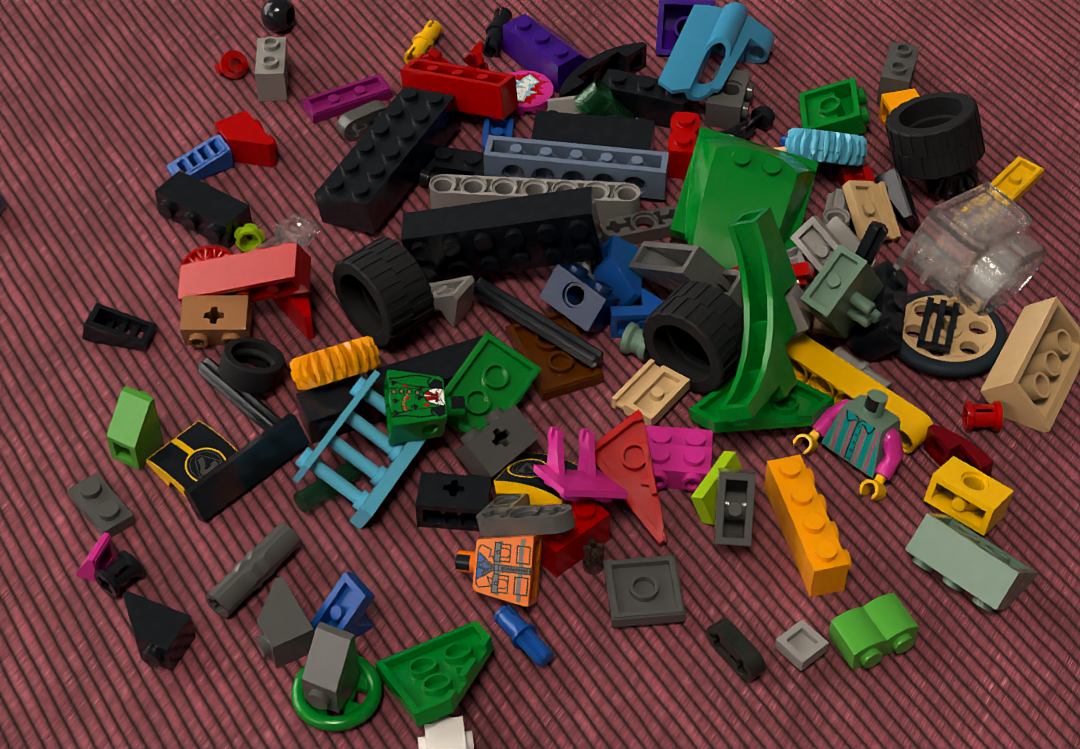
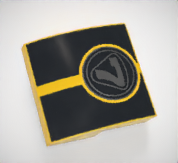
(190, 456)
(520, 479)

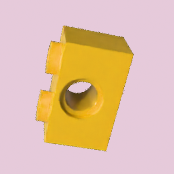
(968, 495)

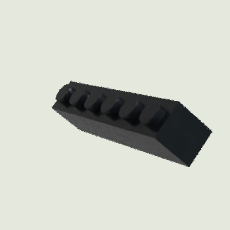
(324, 404)

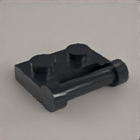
(453, 162)

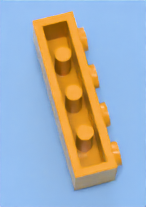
(806, 525)

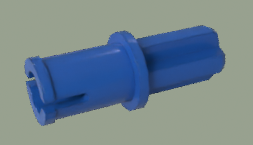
(523, 635)

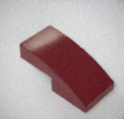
(943, 444)

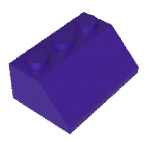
(541, 49)

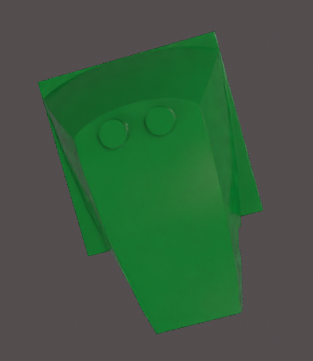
(735, 178)

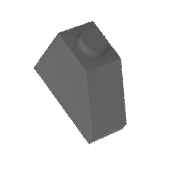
(283, 627)
(330, 668)

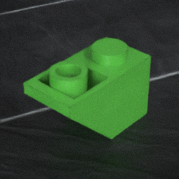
(134, 428)

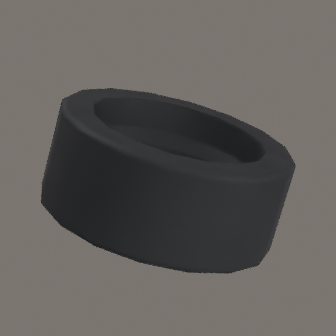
(248, 378)

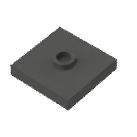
(643, 591)

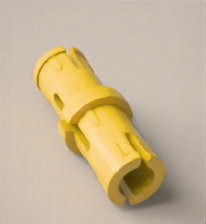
(424, 40)

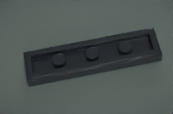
(246, 467)

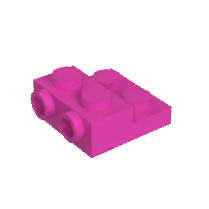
(680, 456)

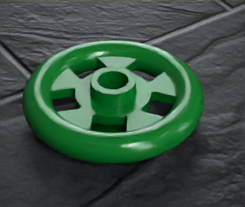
(353, 712)

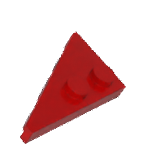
(627, 460)

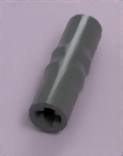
(253, 570)

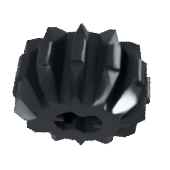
(952, 186)

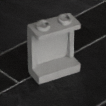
(821, 240)

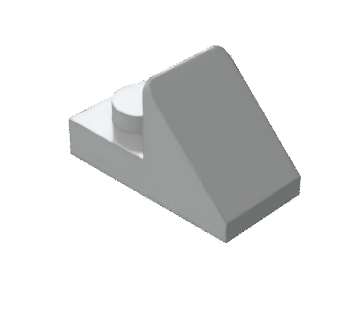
(453, 298)

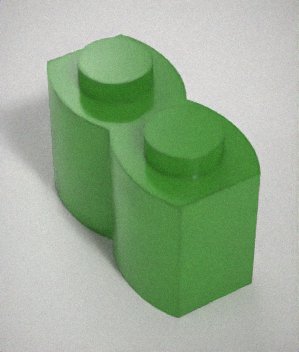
(873, 631)

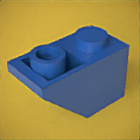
(615, 272)

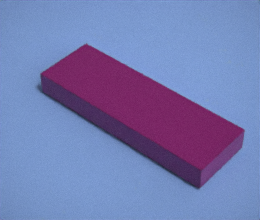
(346, 98)

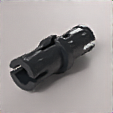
(495, 32)

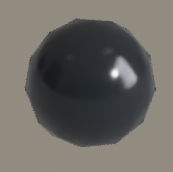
(278, 15)

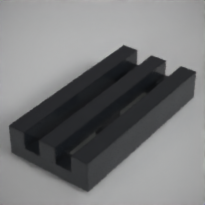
(941, 309)

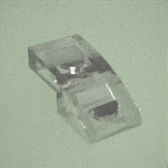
(293, 230)

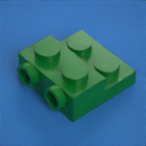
(835, 108)

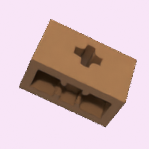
(215, 319)

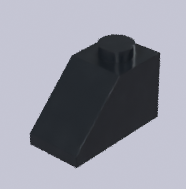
(159, 631)

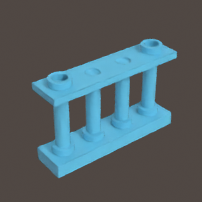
(381, 477)

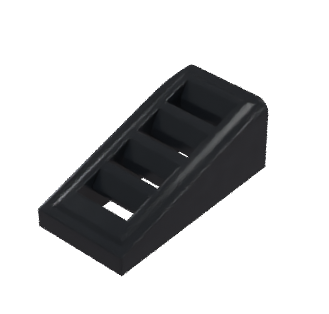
(900, 196)
(100, 329)

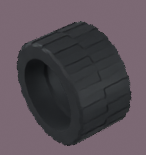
(935, 135)
(383, 291)
(696, 335)

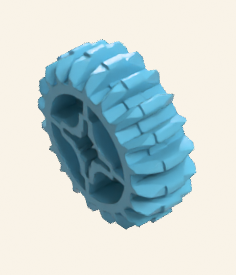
(827, 146)

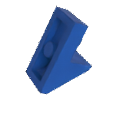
(622, 315)
(346, 606)

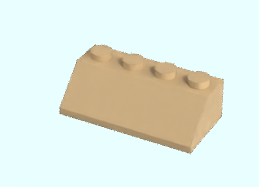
(1036, 365)

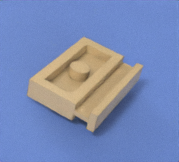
(870, 203)
(651, 391)

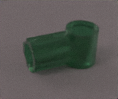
(599, 101)

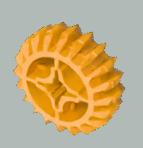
(335, 363)

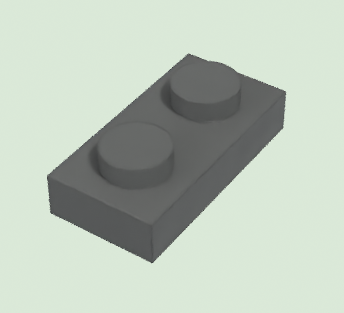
(101, 506)

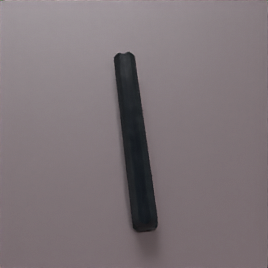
(538, 323)

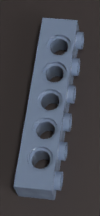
(576, 161)

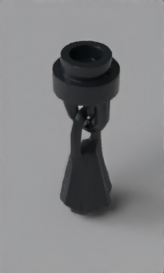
(761, 118)

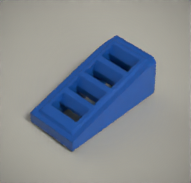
(209, 157)

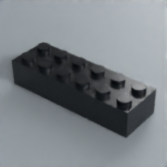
(388, 159)
(504, 234)

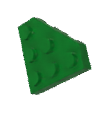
(798, 409)
(436, 673)

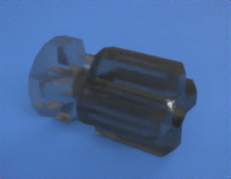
(593, 557)

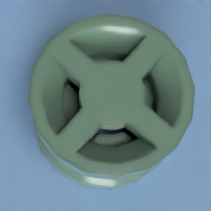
(633, 342)

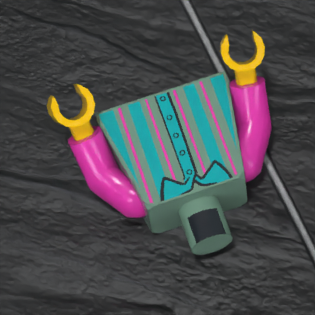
(863, 436)

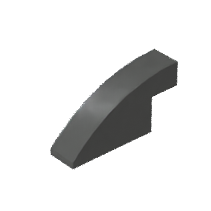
(681, 263)

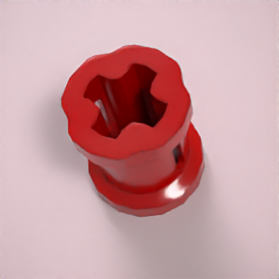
(982, 415)

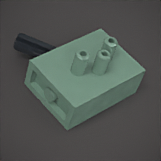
(848, 285)

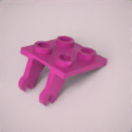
(583, 482)

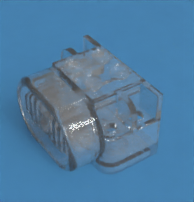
(975, 249)

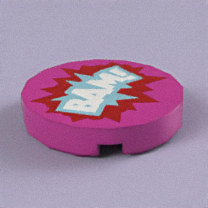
(532, 91)

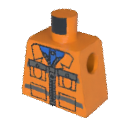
(504, 567)

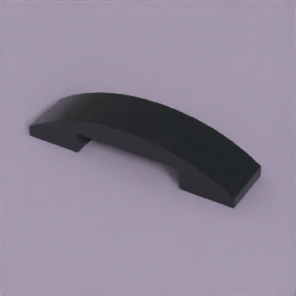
(627, 58)

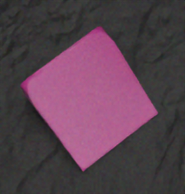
(99, 557)

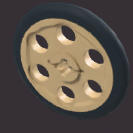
(956, 363)

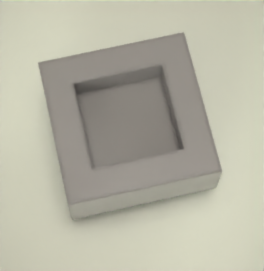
(801, 645)

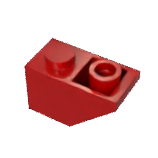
(247, 140)

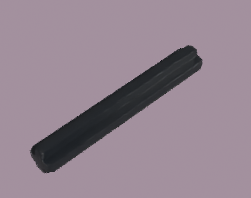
(246, 402)

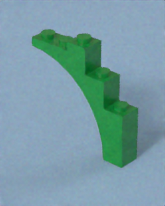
(766, 276)

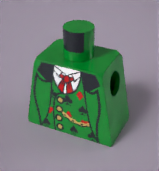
(417, 406)

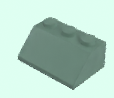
(969, 562)

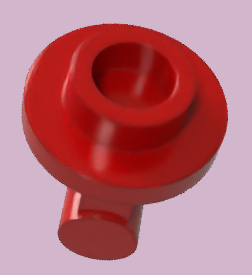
(232, 64)

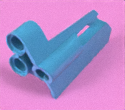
(719, 29)

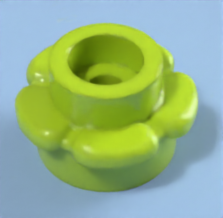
(243, 242)

